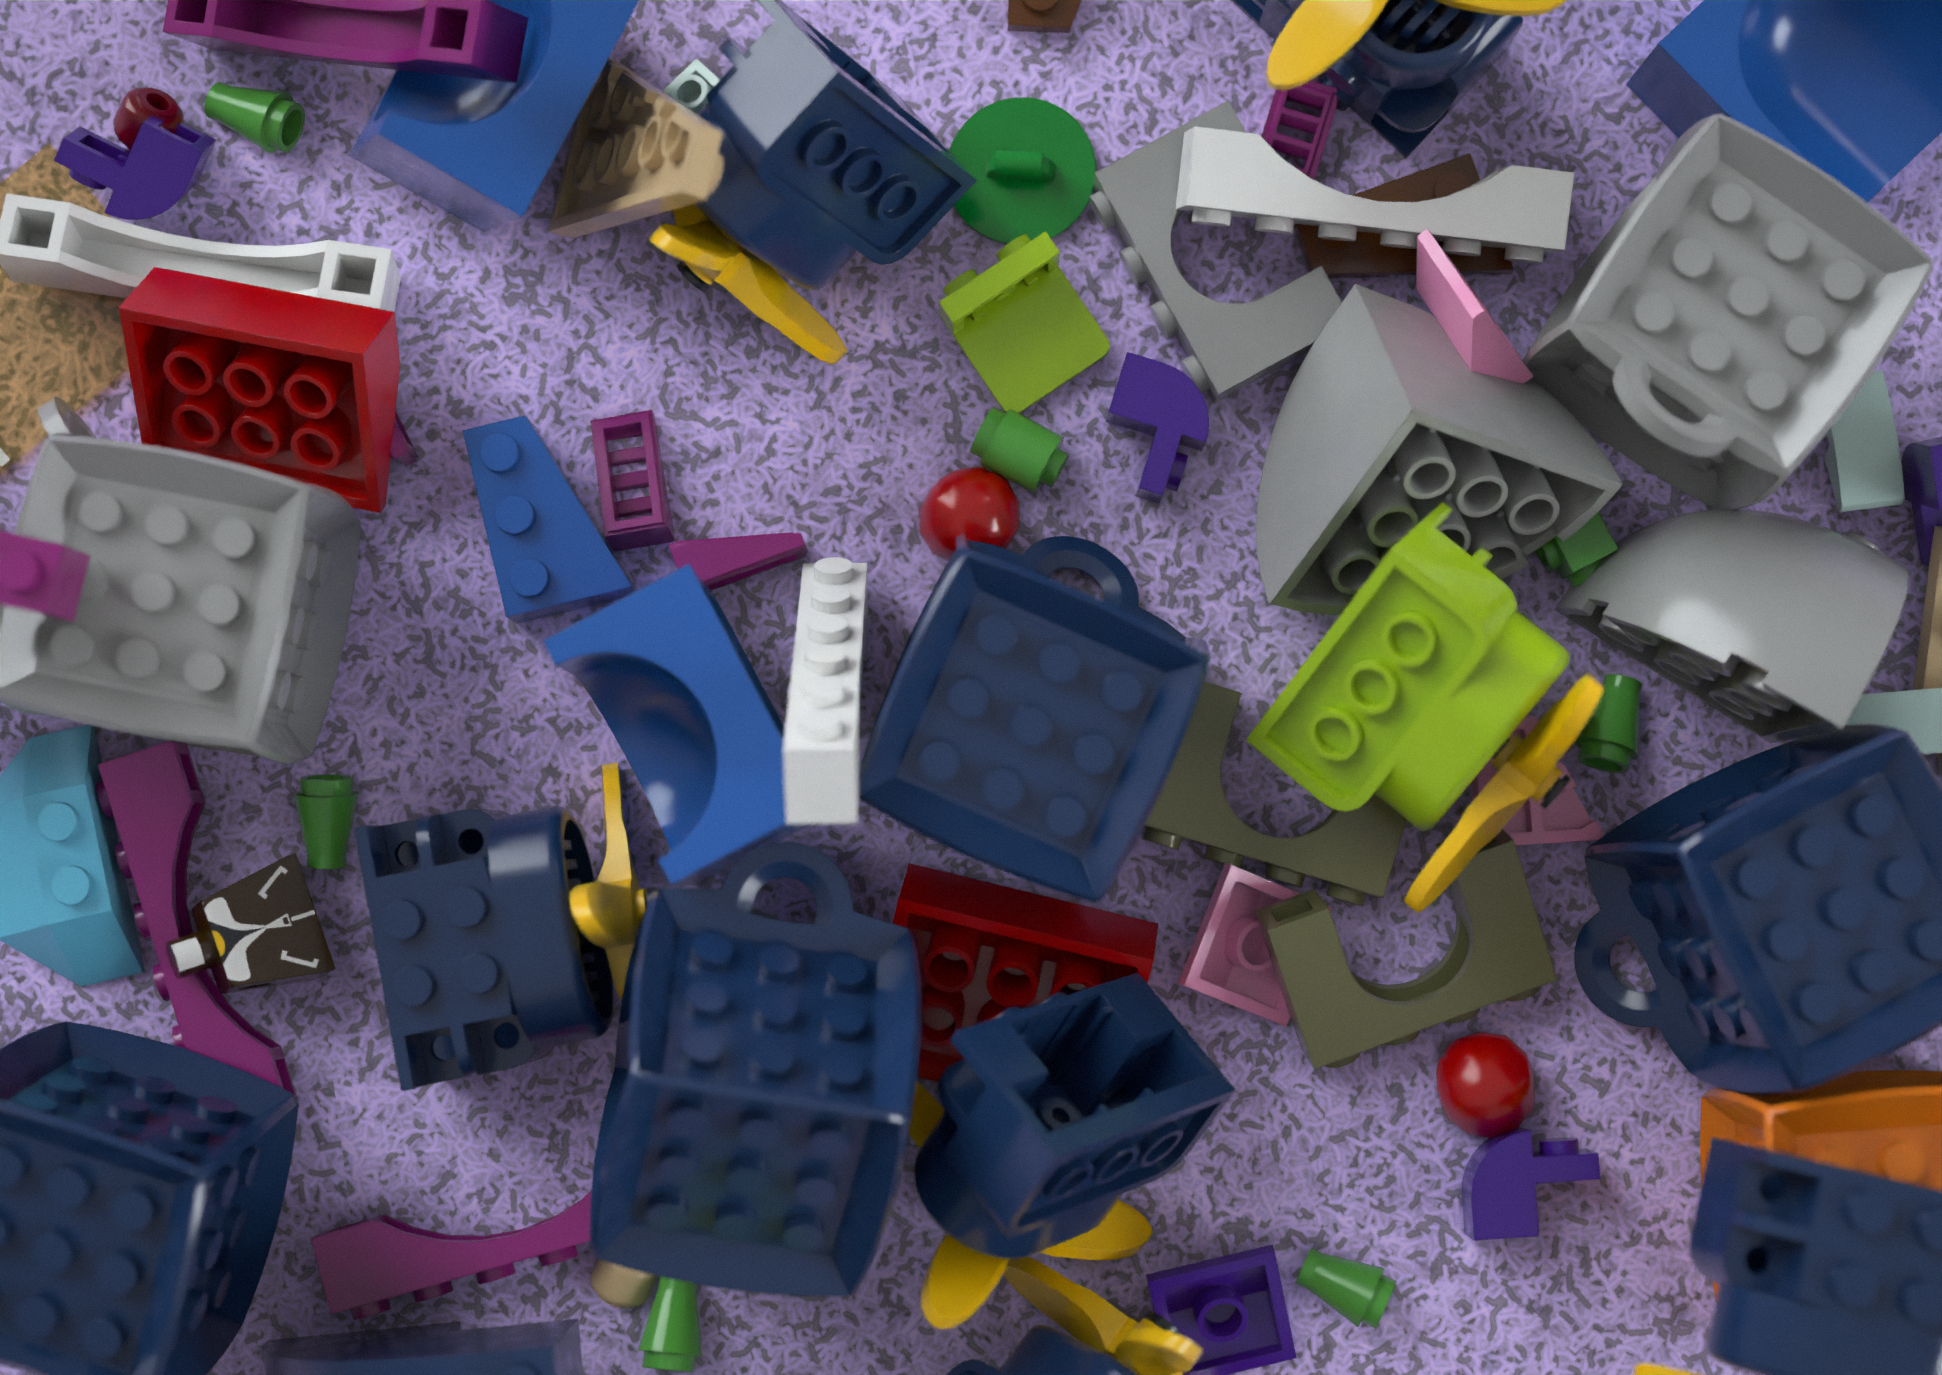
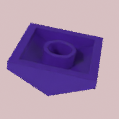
(1228, 1309)

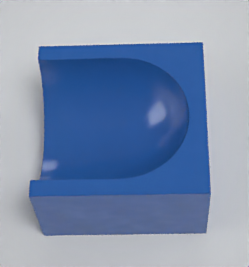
(1824, 78)
(489, 142)
(686, 720)

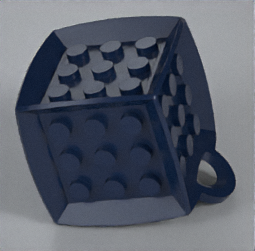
(1033, 715)
(1779, 912)
(758, 1086)
(132, 1201)

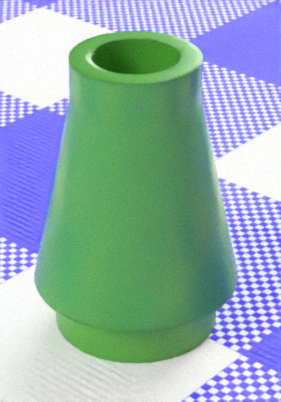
(259, 115)
(1612, 731)
(326, 818)
(1347, 1286)
(672, 1329)

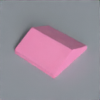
(1464, 315)
(1230, 951)

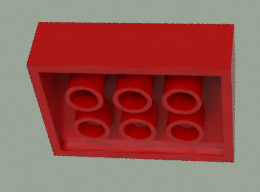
(265, 380)
(1005, 949)

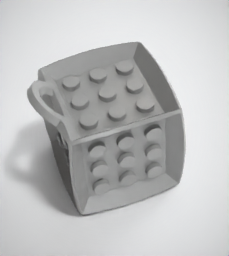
(1729, 315)
(203, 600)

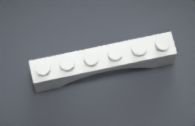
(1244, 177)
(92, 253)
(825, 694)

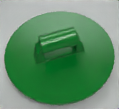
(1028, 167)

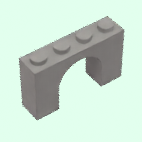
(1222, 341)

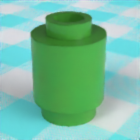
(1019, 449)

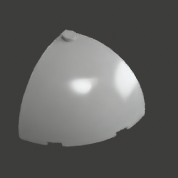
(1392, 428)
(1749, 614)

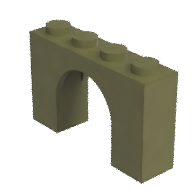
(1347, 850)
(1492, 958)

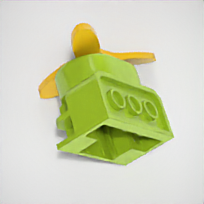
(1420, 696)

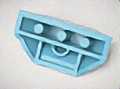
(59, 863)

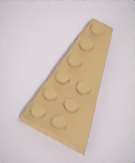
(633, 156)

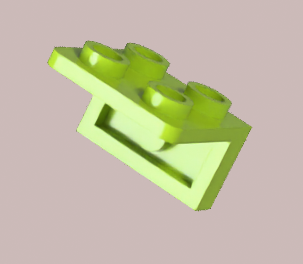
(1022, 324)

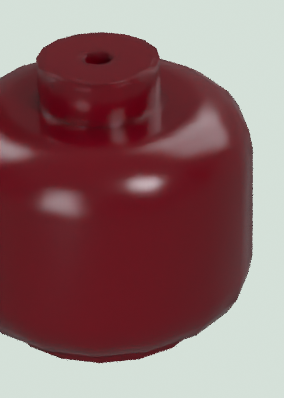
(139, 106)

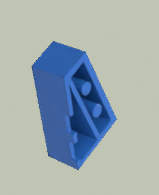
(537, 527)

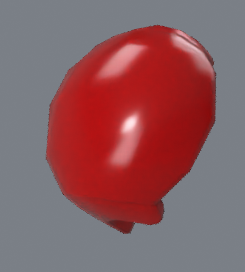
(969, 504)
(1485, 1084)

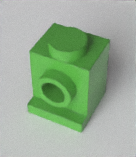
(1580, 553)

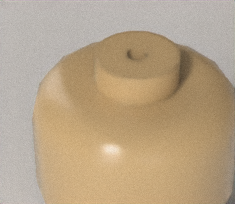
(621, 1285)

